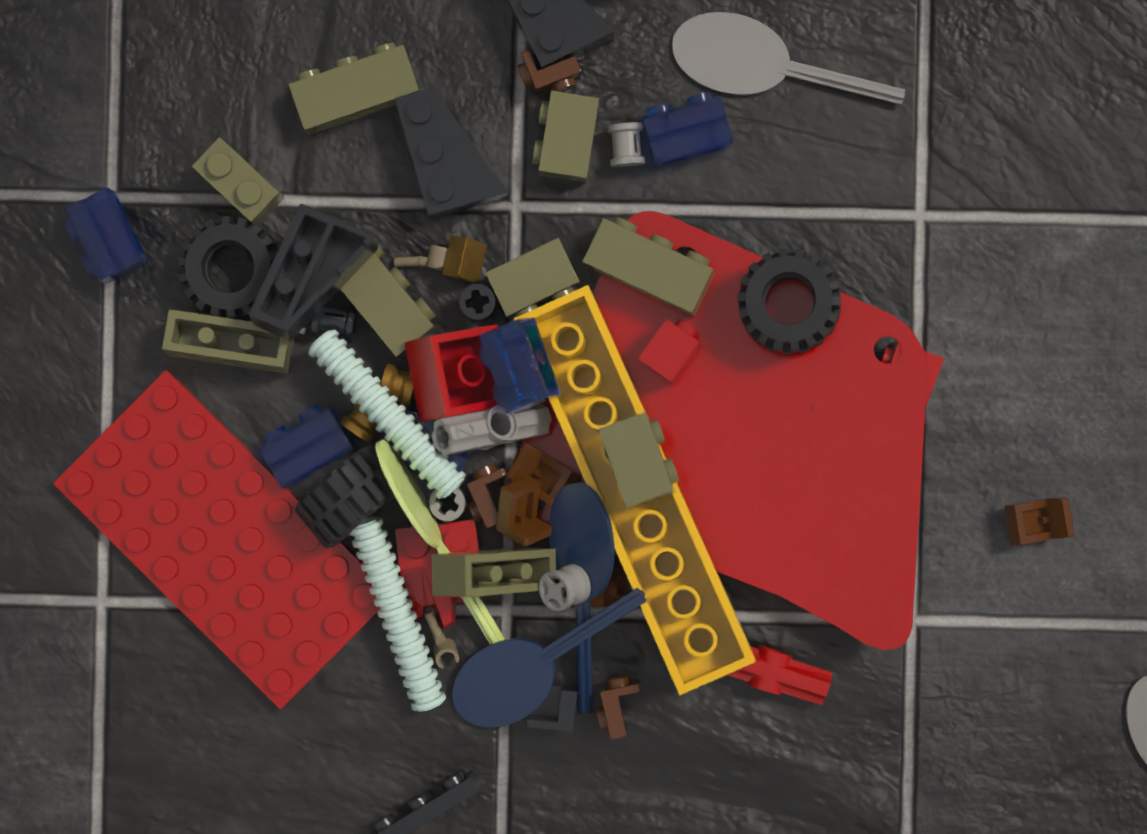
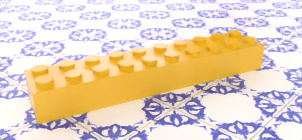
(654, 540)

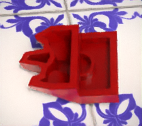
(416, 566)

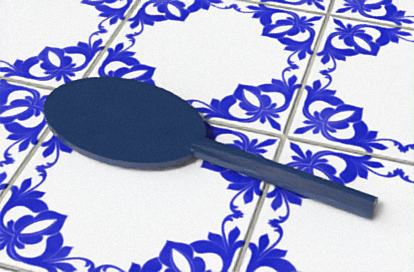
(583, 538)
(517, 674)

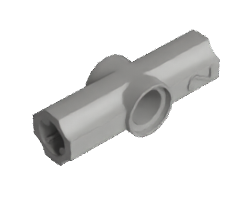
(475, 431)

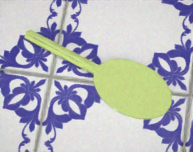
(419, 513)

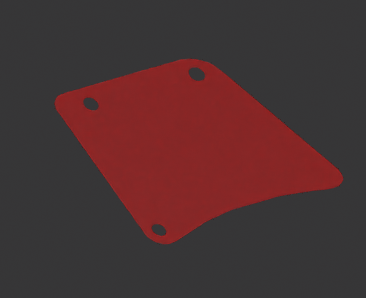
(782, 492)

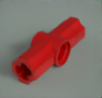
(780, 673)

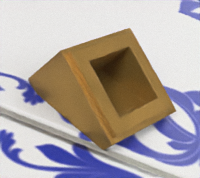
(464, 259)

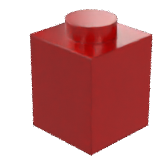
(671, 349)

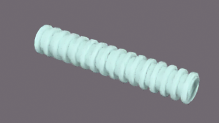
(386, 413)
(397, 615)

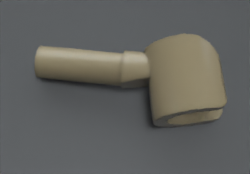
(435, 259)
(442, 643)

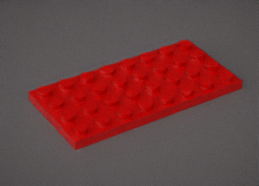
(220, 538)

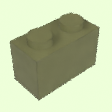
(567, 136)
(238, 181)
(533, 279)
(638, 461)

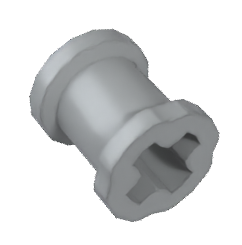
(626, 144)
(436, 505)

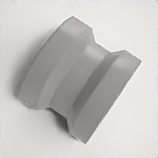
(564, 587)

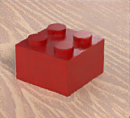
(450, 374)

